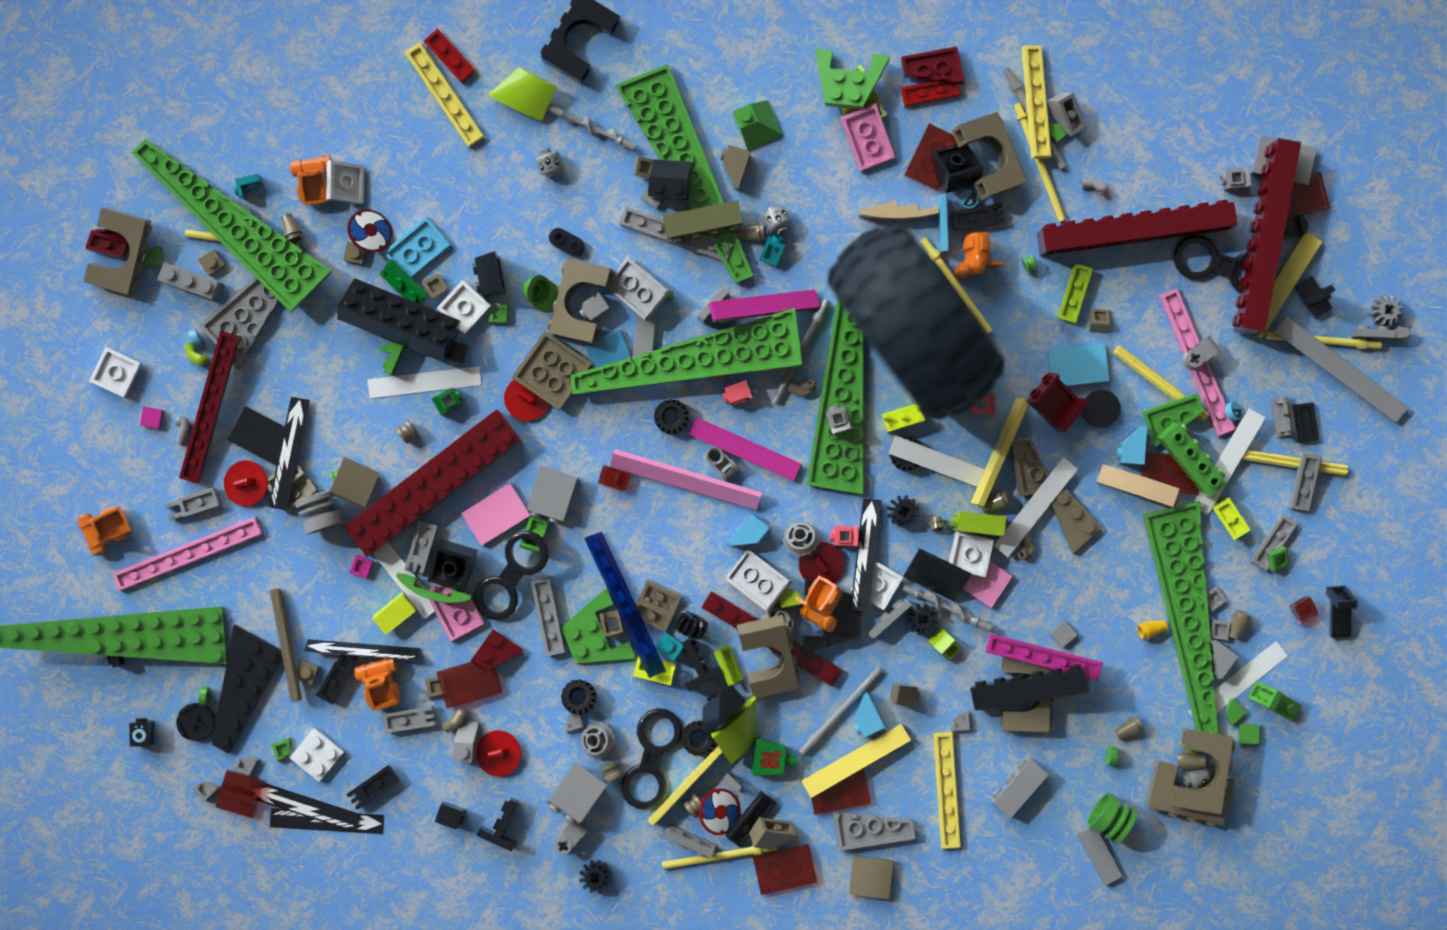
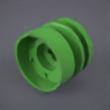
(1113, 819)

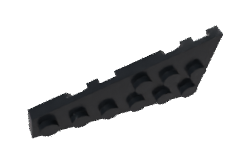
(246, 676)

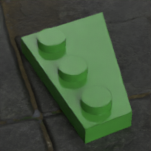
(1175, 411)

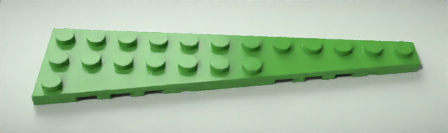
(1179, 564)

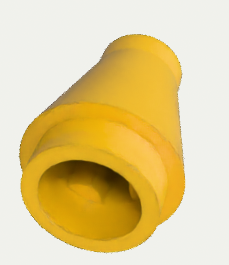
(1150, 629)

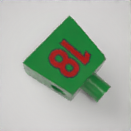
(771, 758)

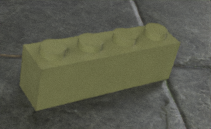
(703, 220)

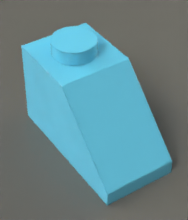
(1133, 448)
(750, 532)
(867, 717)

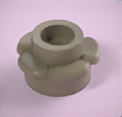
(937, 523)

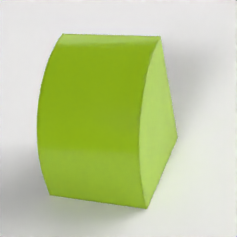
(788, 599)
(944, 644)

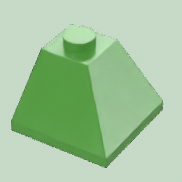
(756, 124)

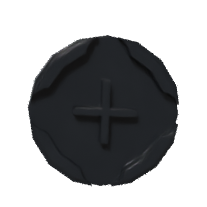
(1102, 409)
(195, 722)

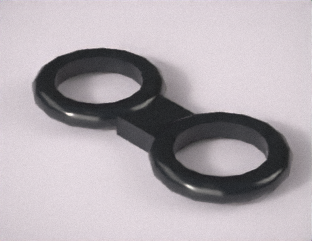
(1219, 263)
(511, 575)
(651, 758)

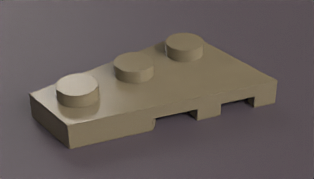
(1027, 466)
(1074, 520)

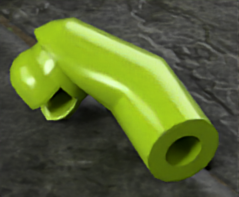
(194, 357)

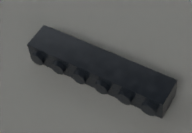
(1030, 688)

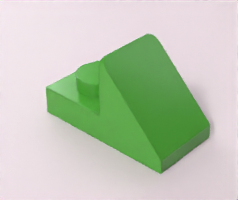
(396, 351)
(538, 526)

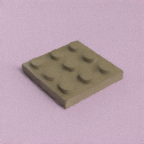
(548, 370)

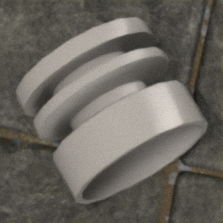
(319, 512)

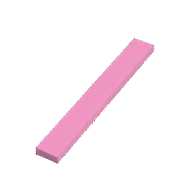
(1202, 375)
(685, 479)
(187, 554)

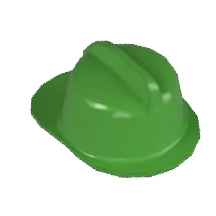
(540, 292)

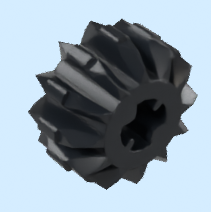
(897, 507)
(922, 612)
(691, 625)
(588, 876)

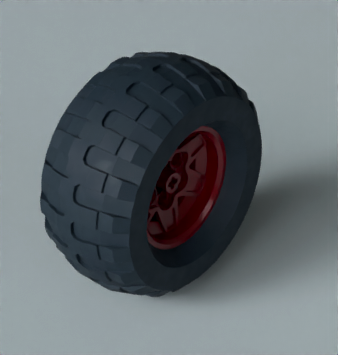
(915, 321)

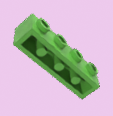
(1191, 459)

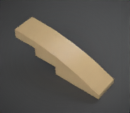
(891, 212)
(1137, 485)

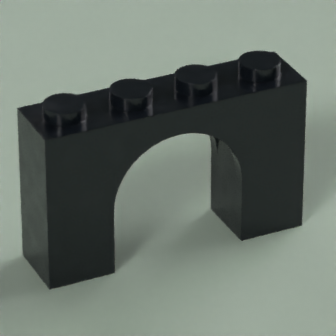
(581, 12)

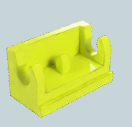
(902, 417)
(1231, 518)
(394, 613)
(664, 678)

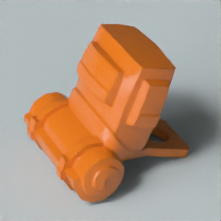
(311, 178)
(976, 256)
(103, 529)
(820, 603)
(379, 683)

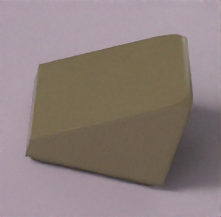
(1099, 320)

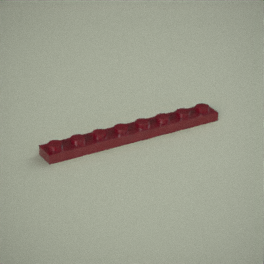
(209, 407)
(808, 661)

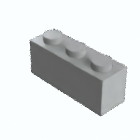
(190, 281)
(1019, 787)

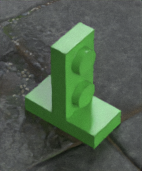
(1274, 701)

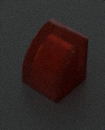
(614, 478)
(1304, 610)

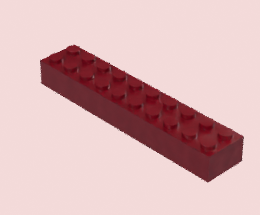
(1137, 228)
(1266, 237)
(432, 483)

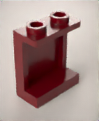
(1056, 402)

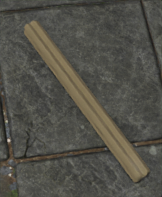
(286, 644)

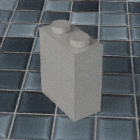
(552, 494)
(576, 794)

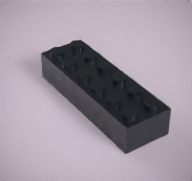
(398, 319)

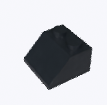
(956, 167)
(670, 179)
(489, 275)
(452, 565)
(720, 707)

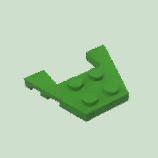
(848, 87)
(587, 637)

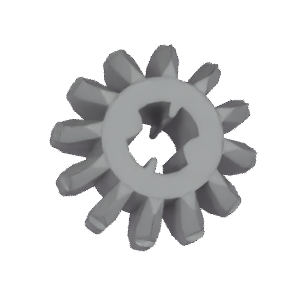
(1380, 308)

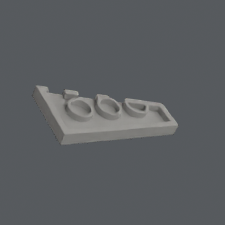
(870, 830)

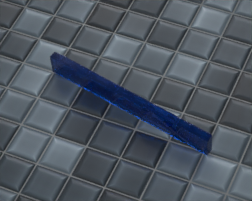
(625, 604)

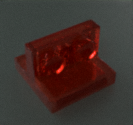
(239, 793)

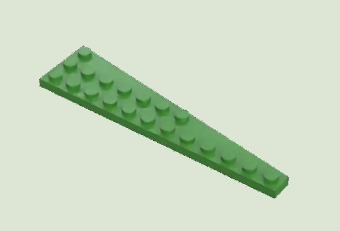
(667, 126)
(269, 256)
(746, 348)
(838, 457)
(164, 635)

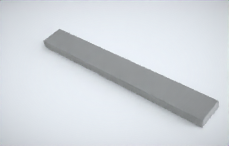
(1340, 369)

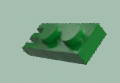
(403, 282)

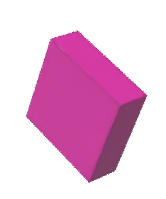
(151, 417)
(361, 566)

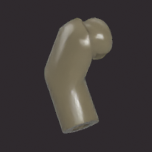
(802, 390)

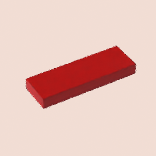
(449, 56)
(929, 92)

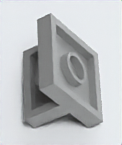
(705, 314)

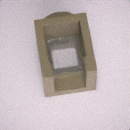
(611, 624)

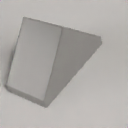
(1221, 659)

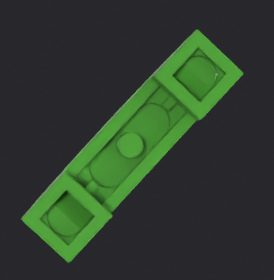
(411, 582)

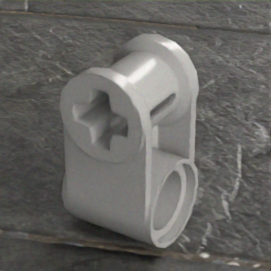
(1202, 352)
(723, 464)
(572, 835)

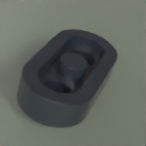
(566, 242)

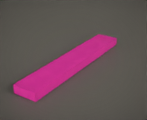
(763, 305)
(744, 449)
(1040, 655)

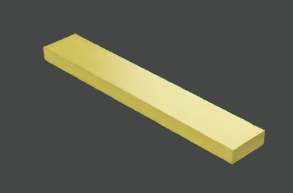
(444, 95)
(1036, 102)
(1291, 273)
(1000, 452)
(856, 761)
(685, 785)
(946, 790)

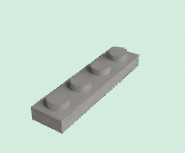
(547, 616)

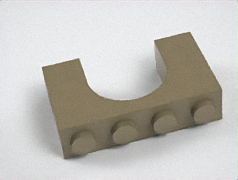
(992, 132)
(136, 232)
(575, 276)
(770, 633)
(1034, 718)
(1161, 791)
(1210, 797)

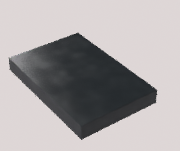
(258, 435)
(937, 575)

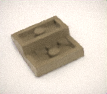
(353, 482)
(301, 487)
(657, 604)
(871, 877)

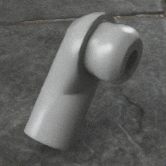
(1096, 183)
(183, 433)

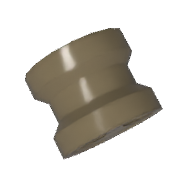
(407, 431)
(611, 771)
(693, 805)

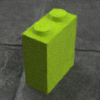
(979, 523)

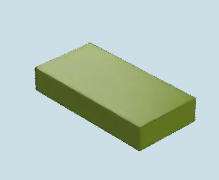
(729, 665)

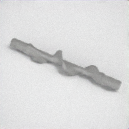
(594, 131)
(942, 608)

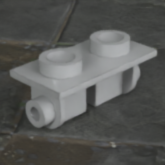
(1283, 416)

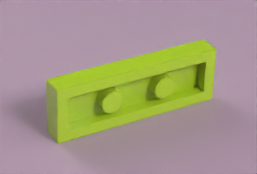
(1074, 293)

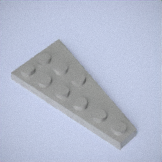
(243, 316)

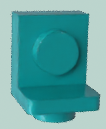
(249, 182)
(773, 249)
(670, 647)

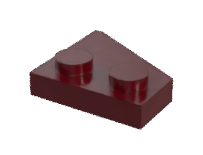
(107, 243)
(495, 651)

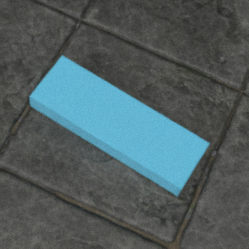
(943, 223)

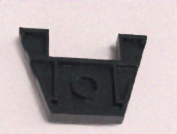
(847, 626)

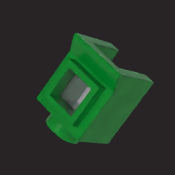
(447, 401)

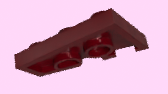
(935, 65)

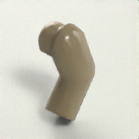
(1027, 548)
(456, 720)

